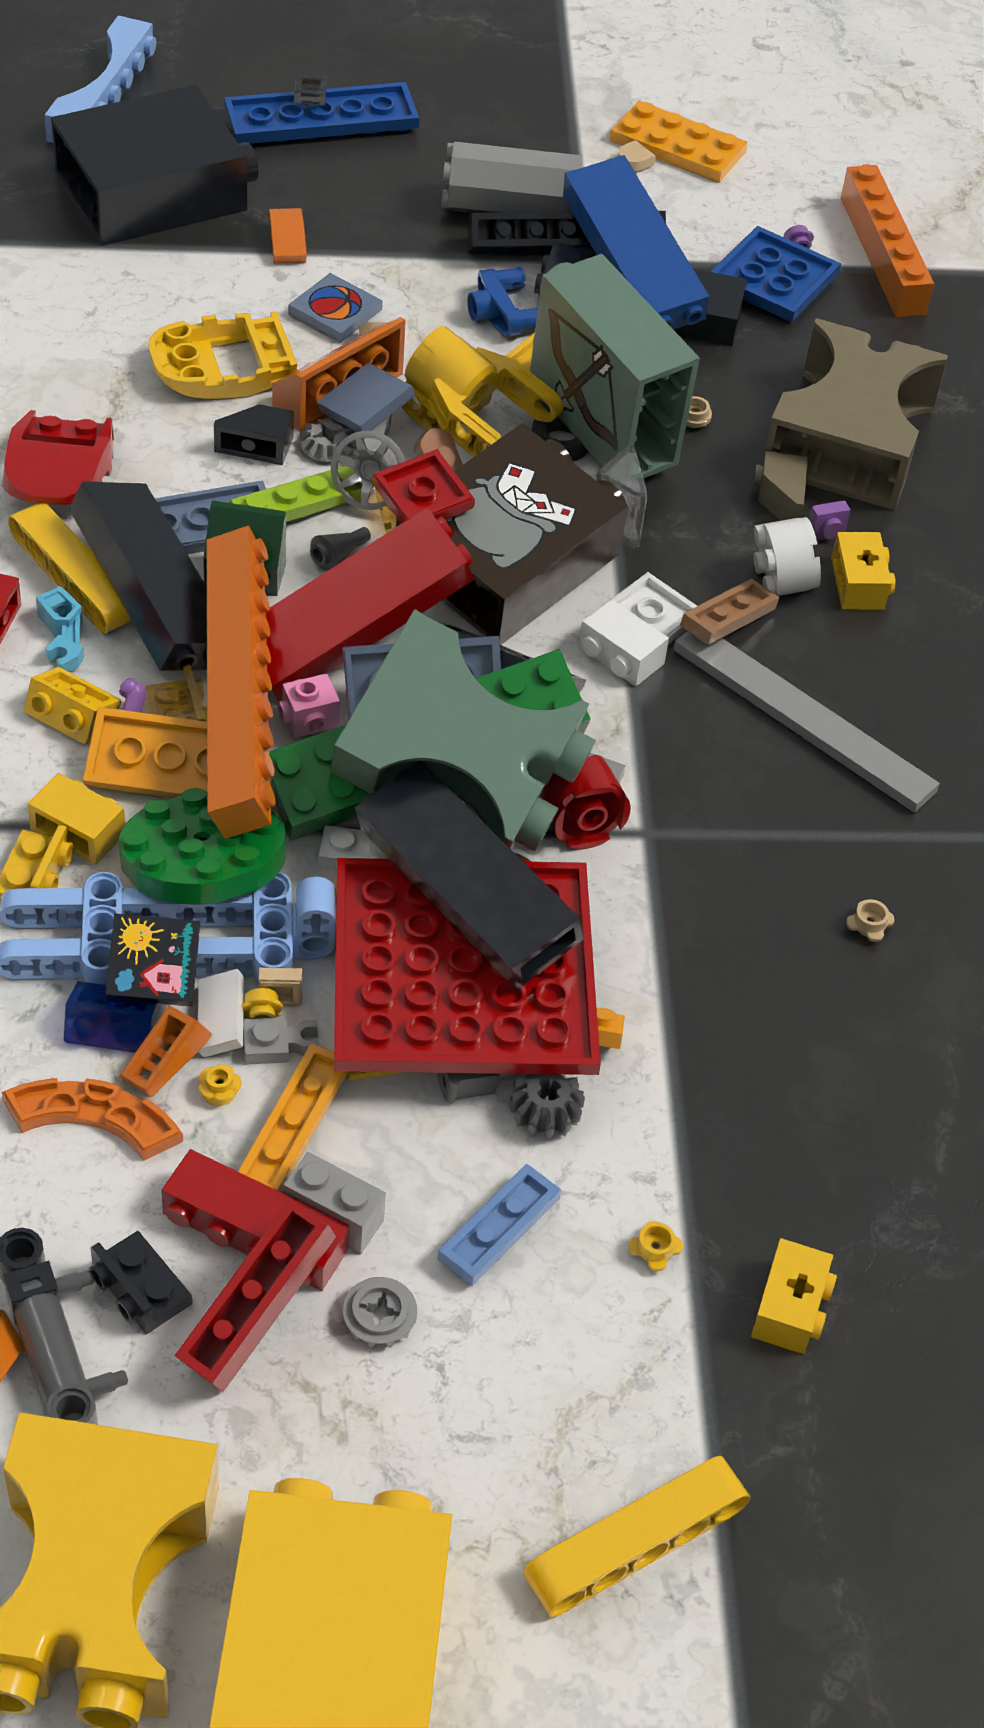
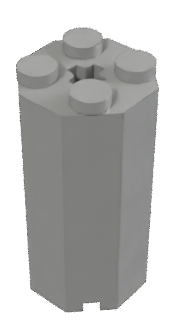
(505, 179)

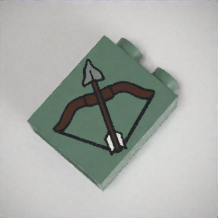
(613, 364)

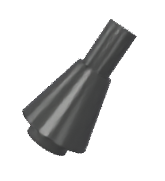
(332, 548)

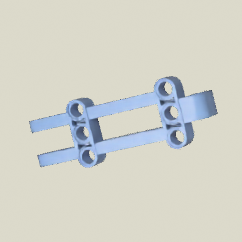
(280, 927)

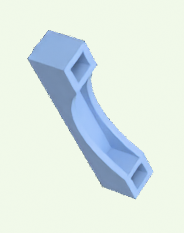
(128, 48)

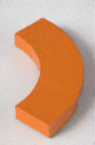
(94, 1104)

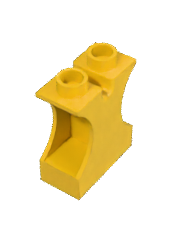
(104, 1525)

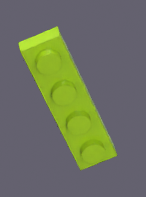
(303, 495)

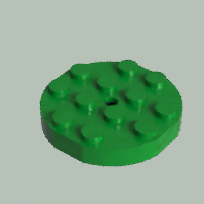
(182, 857)

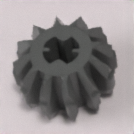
(547, 1103)

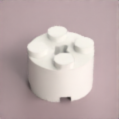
(787, 556)

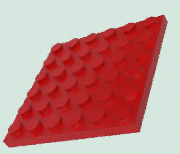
(432, 1003)

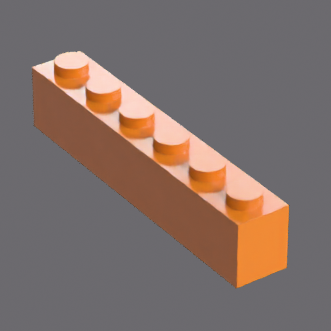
(887, 241)

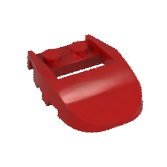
(54, 455)

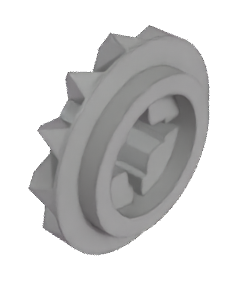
(318, 447)
(367, 1297)

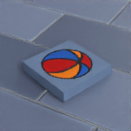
(335, 307)

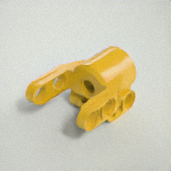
(458, 381)

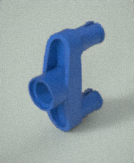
(495, 305)

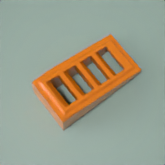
(172, 1028)

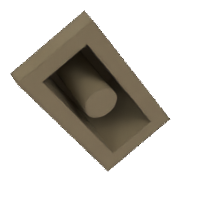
(782, 484)

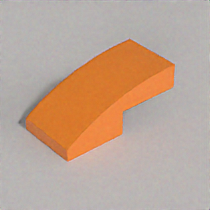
(287, 235)

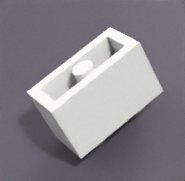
(623, 642)

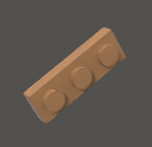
(729, 611)

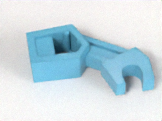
(64, 620)

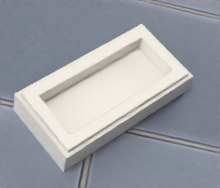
(221, 1011)

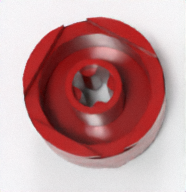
(587, 806)

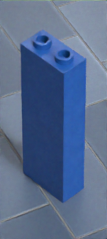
(635, 239)

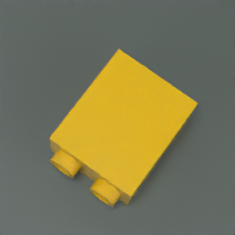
(333, 1611)

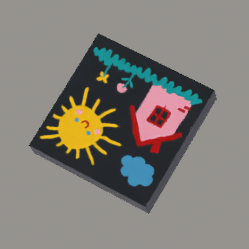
(153, 960)

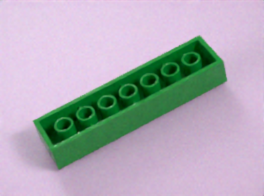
(314, 797)

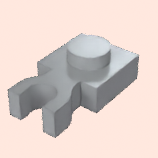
(272, 1040)

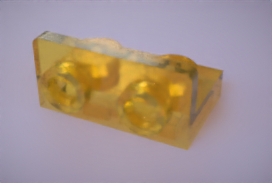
(178, 698)

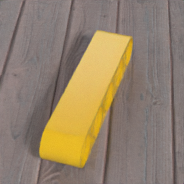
(68, 564)
(635, 1536)

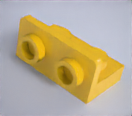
(67, 703)
(37, 860)

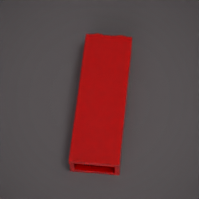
(364, 598)

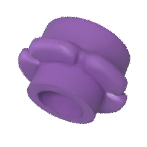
(800, 235)

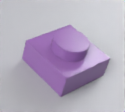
(829, 519)

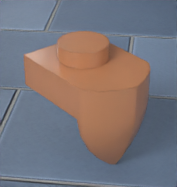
(443, 442)

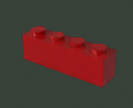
(238, 1210)
(256, 1295)

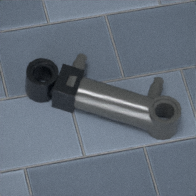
(44, 1329)

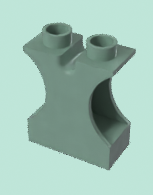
(480, 747)

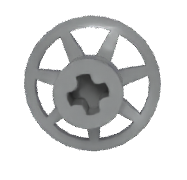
(364, 466)

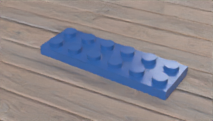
(345, 113)

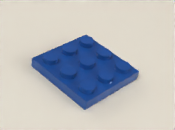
(778, 272)

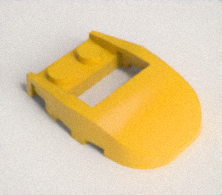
(187, 363)

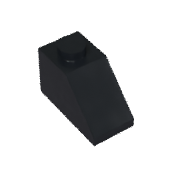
(256, 433)

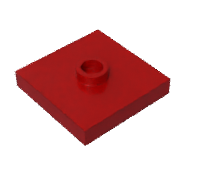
(423, 484)

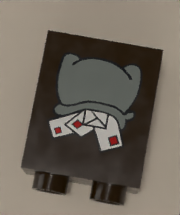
(532, 531)

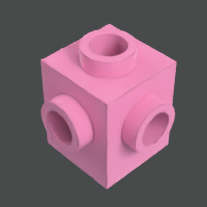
(309, 705)

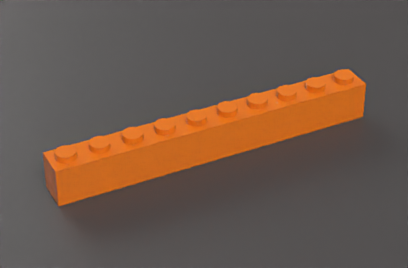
(238, 684)

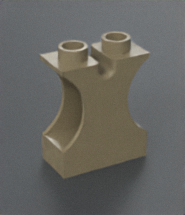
(857, 413)

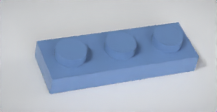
(499, 1224)

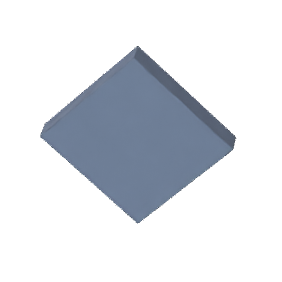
(366, 398)

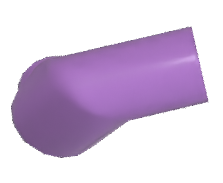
(134, 694)

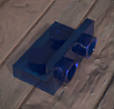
(106, 1023)

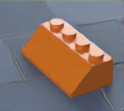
(303, 388)

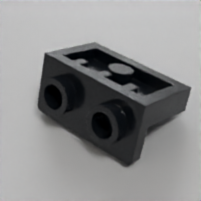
(140, 1281)

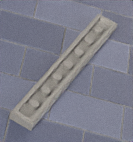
(810, 720)

